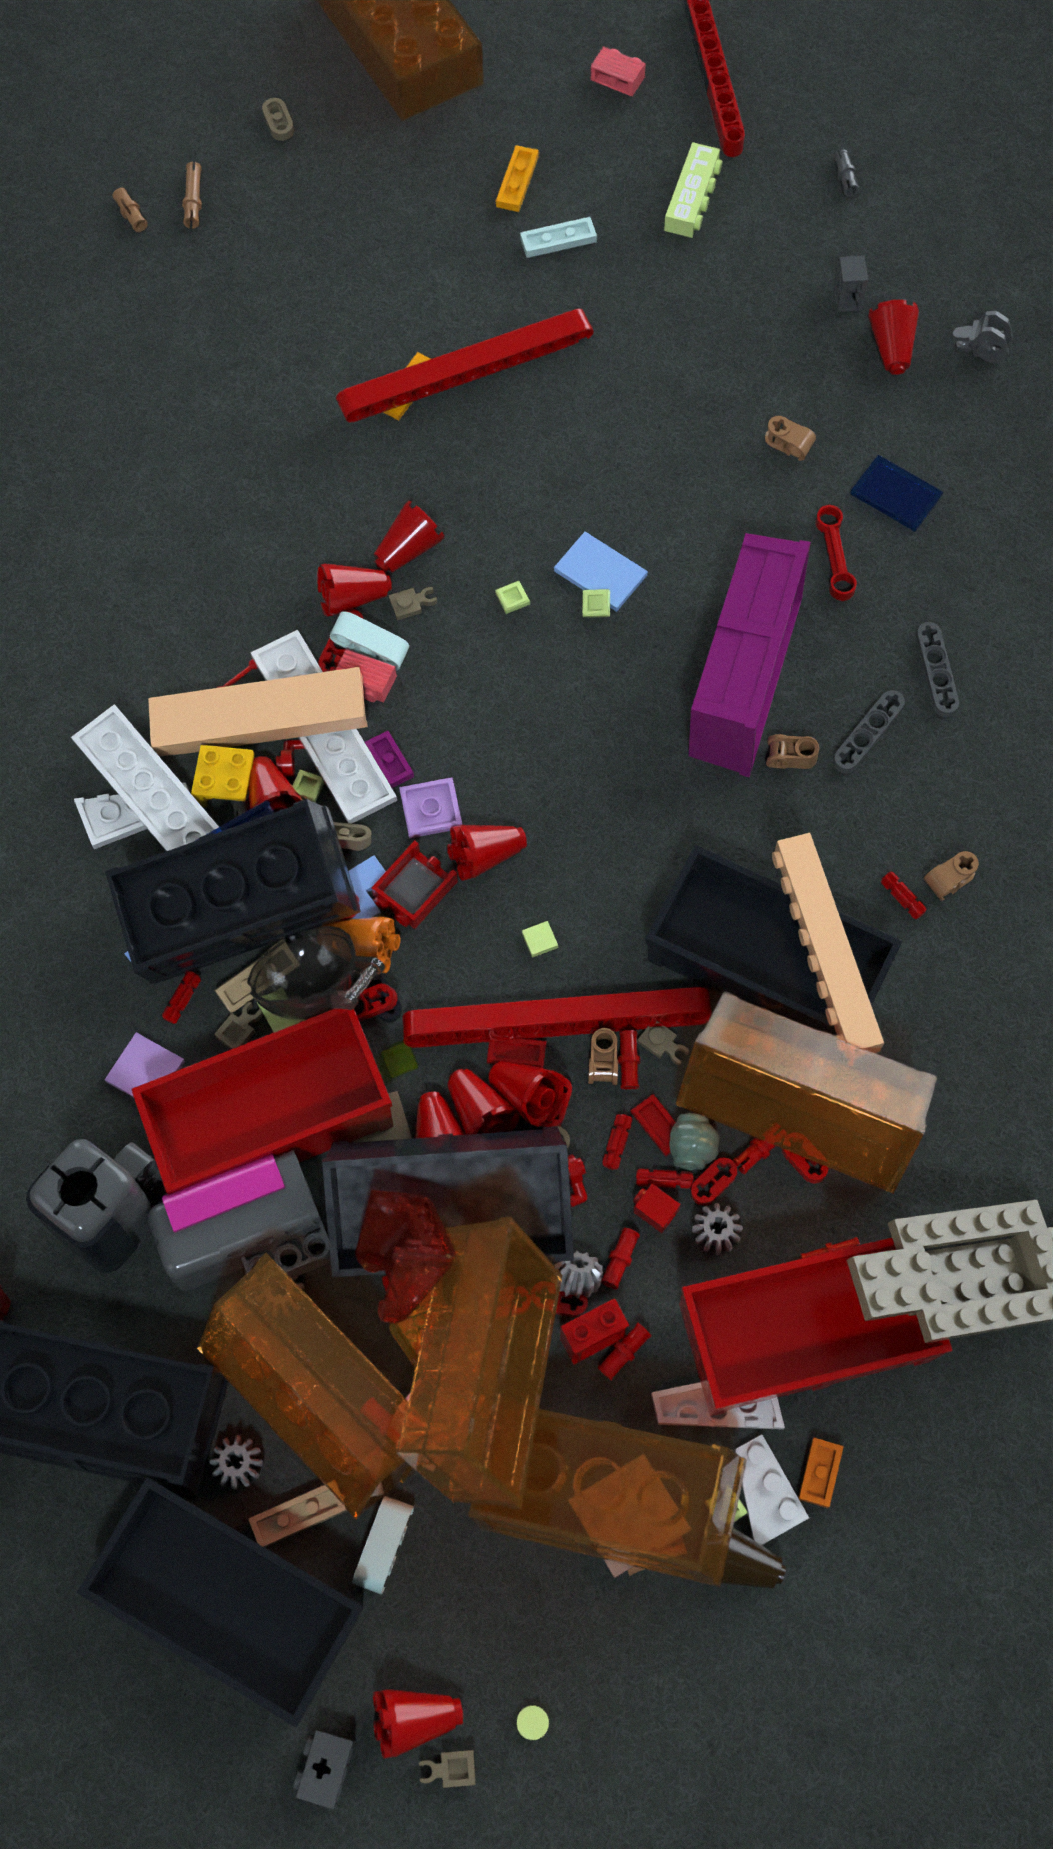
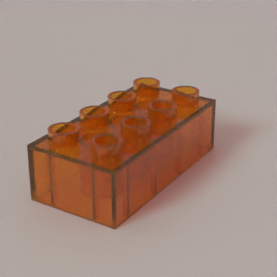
(411, 49)

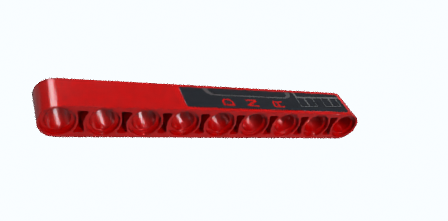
(715, 76)

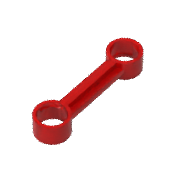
(835, 552)

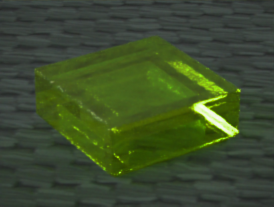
(399, 1060)

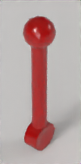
(252, 665)

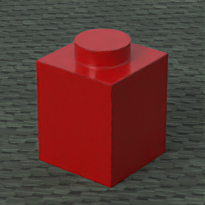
(655, 1207)

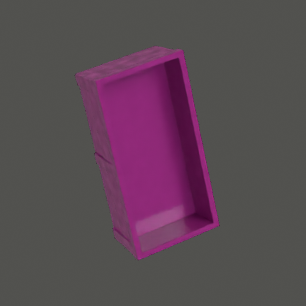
(748, 652)

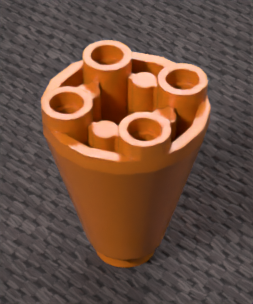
(372, 937)

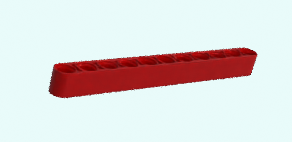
(463, 365)
(556, 1017)

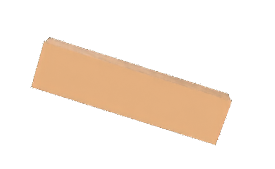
(258, 712)

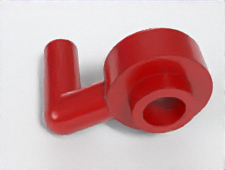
(286, 761)
(576, 1170)

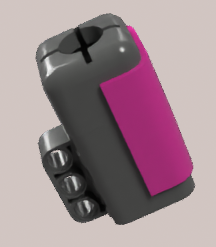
(237, 1220)

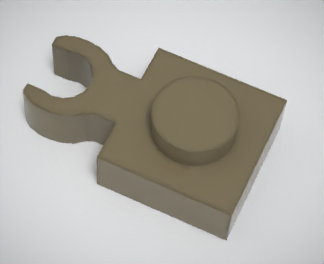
(409, 603)
(238, 1030)
(660, 1041)
(456, 1769)

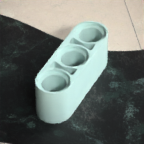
(368, 639)
(382, 1544)

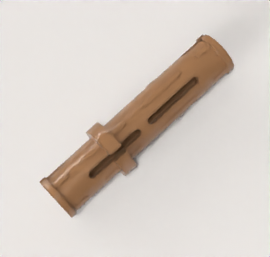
(191, 202)

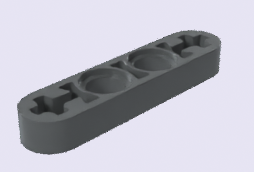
(934, 670)
(865, 730)

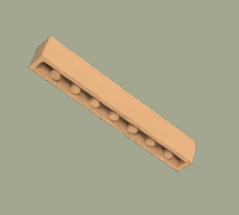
(826, 943)

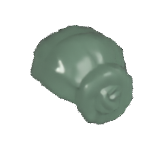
(693, 1142)

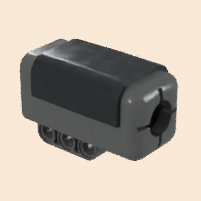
(97, 1201)

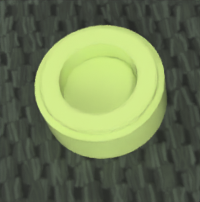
(532, 1722)

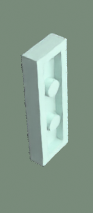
(558, 237)

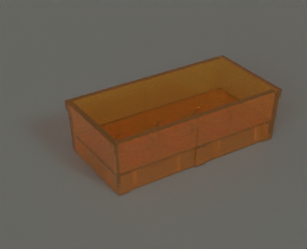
(807, 1092)
(482, 1366)
(309, 1385)
(625, 1497)

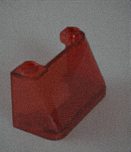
(409, 1244)

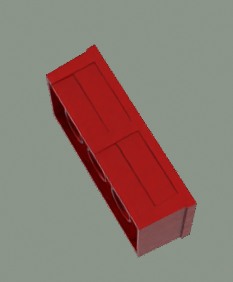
(265, 1099)
(793, 1331)

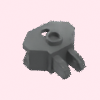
(985, 338)

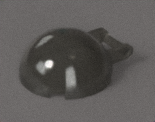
(311, 975)

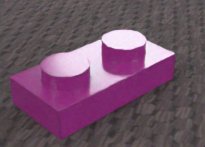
(390, 759)

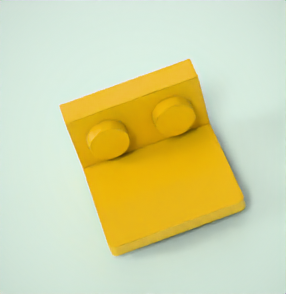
(222, 774)

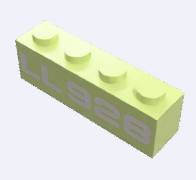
(692, 190)

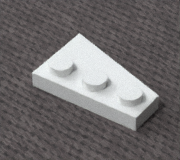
(767, 1493)

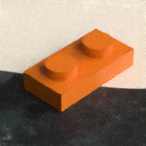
(820, 1472)

